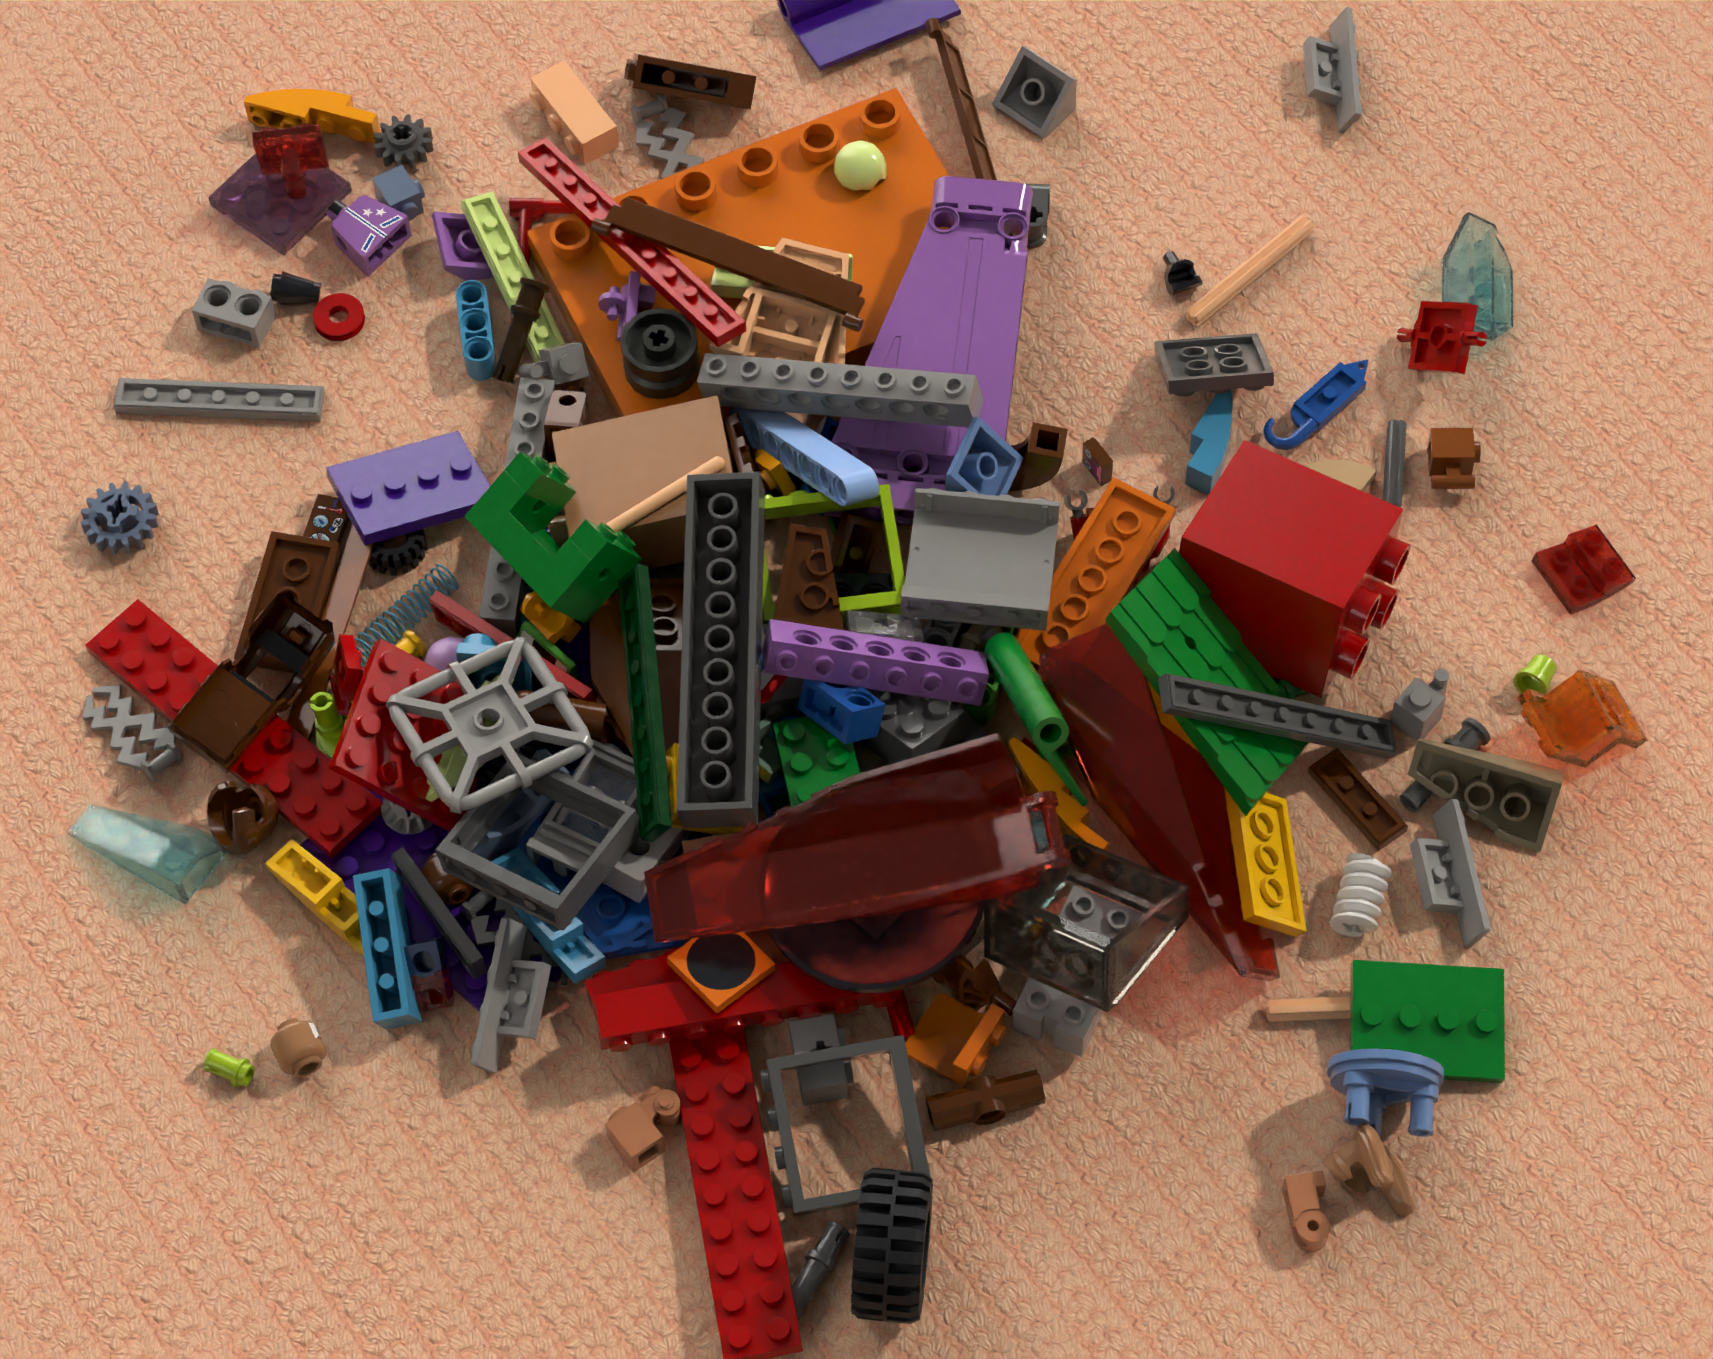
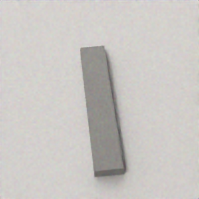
(219, 399)

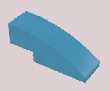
(1210, 444)

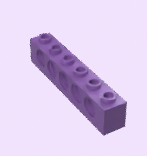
(874, 662)

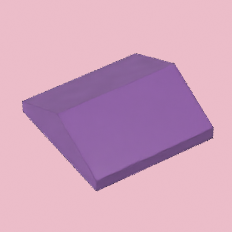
(459, 247)

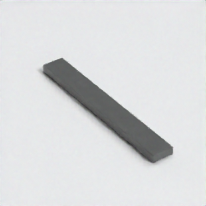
(1276, 716)

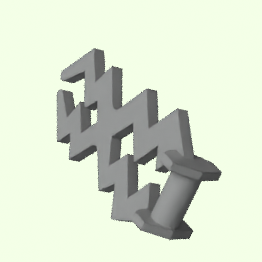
(674, 119)
(123, 720)

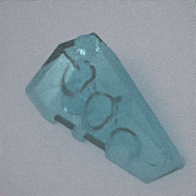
(156, 850)

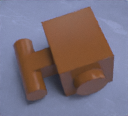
(1452, 458)

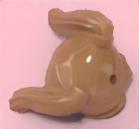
(1368, 1160)

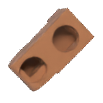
(1307, 1222)

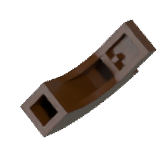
(1041, 454)

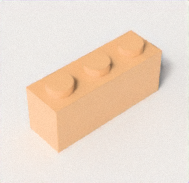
(573, 112)

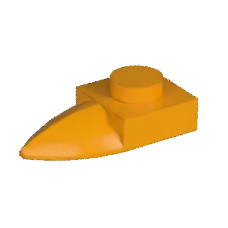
(773, 473)

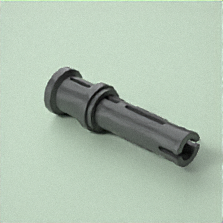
(1470, 736)

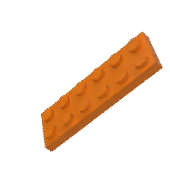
(1100, 565)

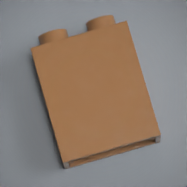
(632, 458)

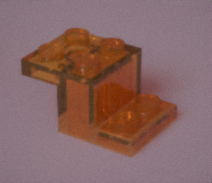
(1581, 719)

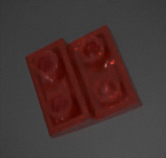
(1583, 569)

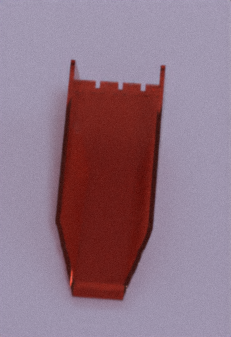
(1154, 788)

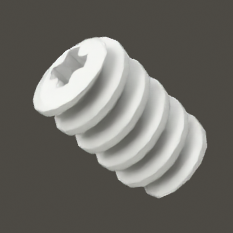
(1360, 895)

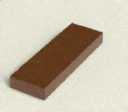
(1357, 799)

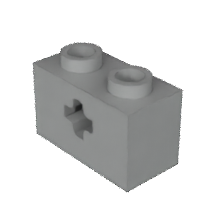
(826, 1080)

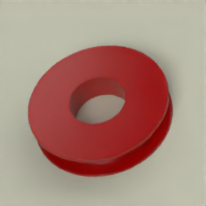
(338, 303)

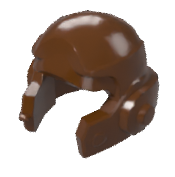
(241, 816)

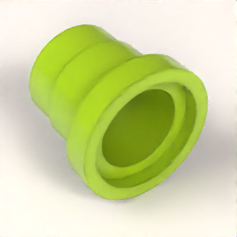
(1536, 675)

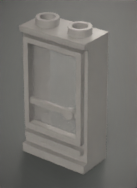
(572, 837)

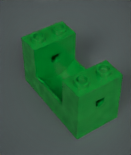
(514, 521)

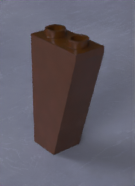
(690, 81)

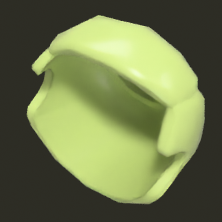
(860, 166)

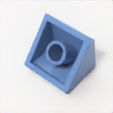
(983, 462)

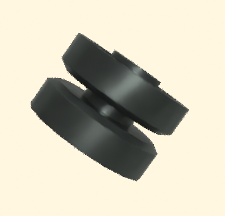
(660, 353)

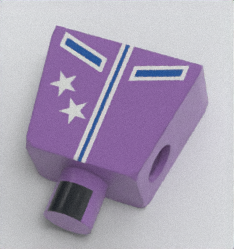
(368, 231)

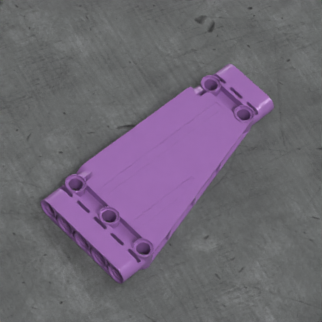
(949, 316)

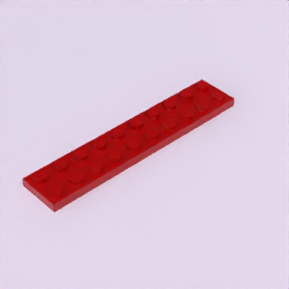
(169, 673)
(735, 1197)

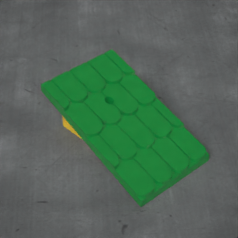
(1180, 631)

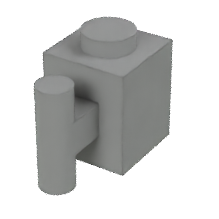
(558, 363)
(1420, 706)

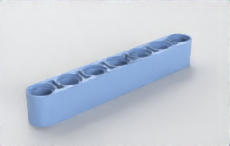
(809, 456)

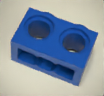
(842, 710)

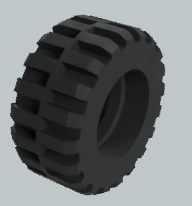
(891, 1245)

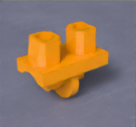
(549, 621)

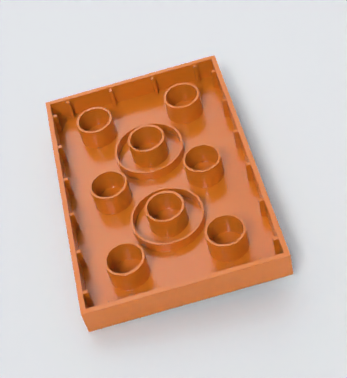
(759, 196)

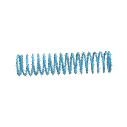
(381, 627)

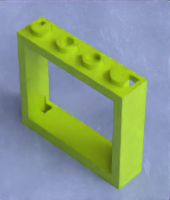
(810, 503)

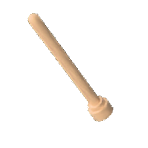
(663, 496)

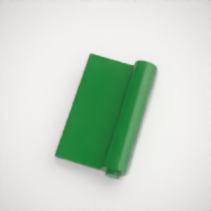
(1032, 704)

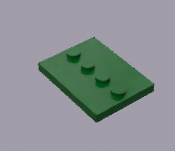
(1432, 1012)

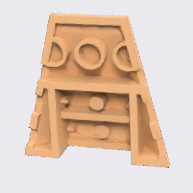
(789, 326)

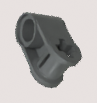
(1039, 215)

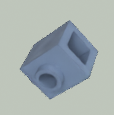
(399, 191)

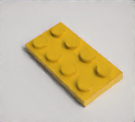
(1266, 865)

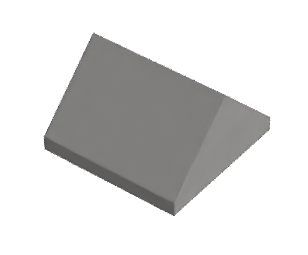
(1037, 93)

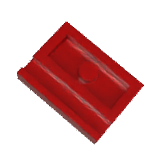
(347, 673)

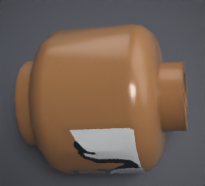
(298, 1047)

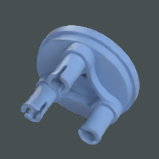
(1385, 1077)

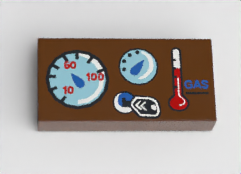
(327, 519)

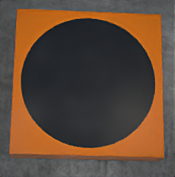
(721, 967)

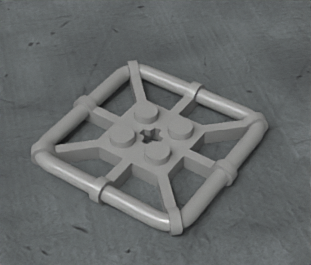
(480, 743)

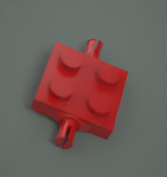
(1442, 337)

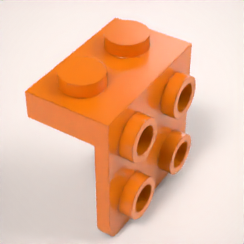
(956, 1038)

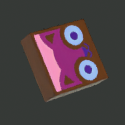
(1097, 461)

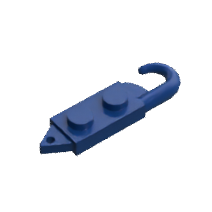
(1321, 403)

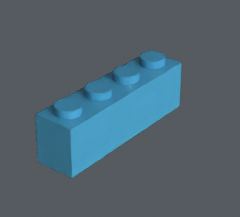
(383, 937)

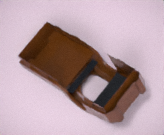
(232, 711)

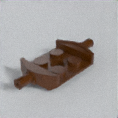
(975, 985)

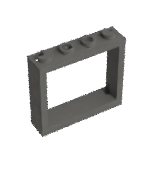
(558, 910)
(779, 1117)

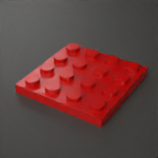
(371, 745)

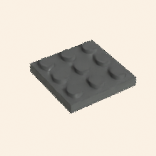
(1214, 364)

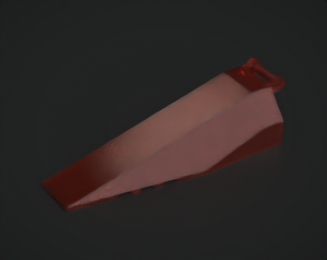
(867, 846)

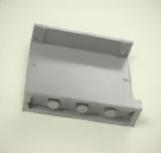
(981, 559)

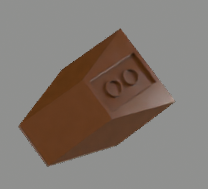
(608, 657)

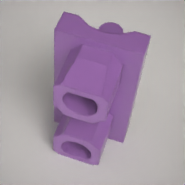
(626, 303)

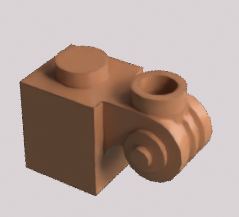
(635, 1130)

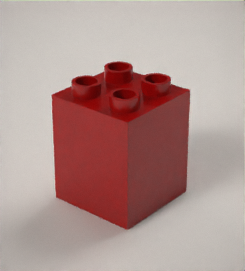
(1297, 564)

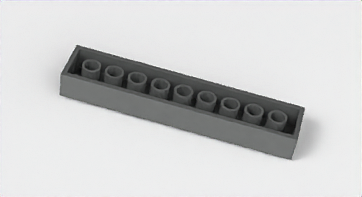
(721, 651)

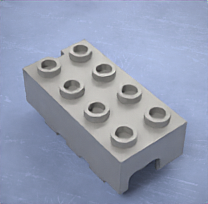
(1057, 1013)

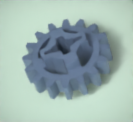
(120, 518)

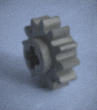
(403, 142)

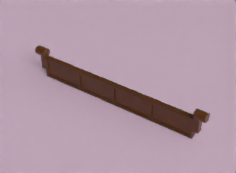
(963, 102)
(736, 257)

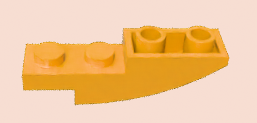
(317, 107)

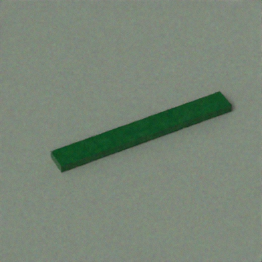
(644, 704)

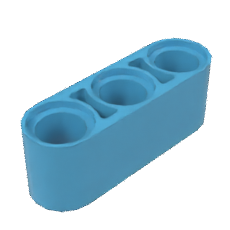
(476, 317)

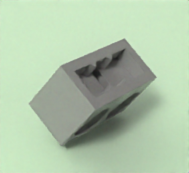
(234, 316)

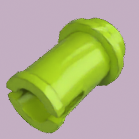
(237, 1071)

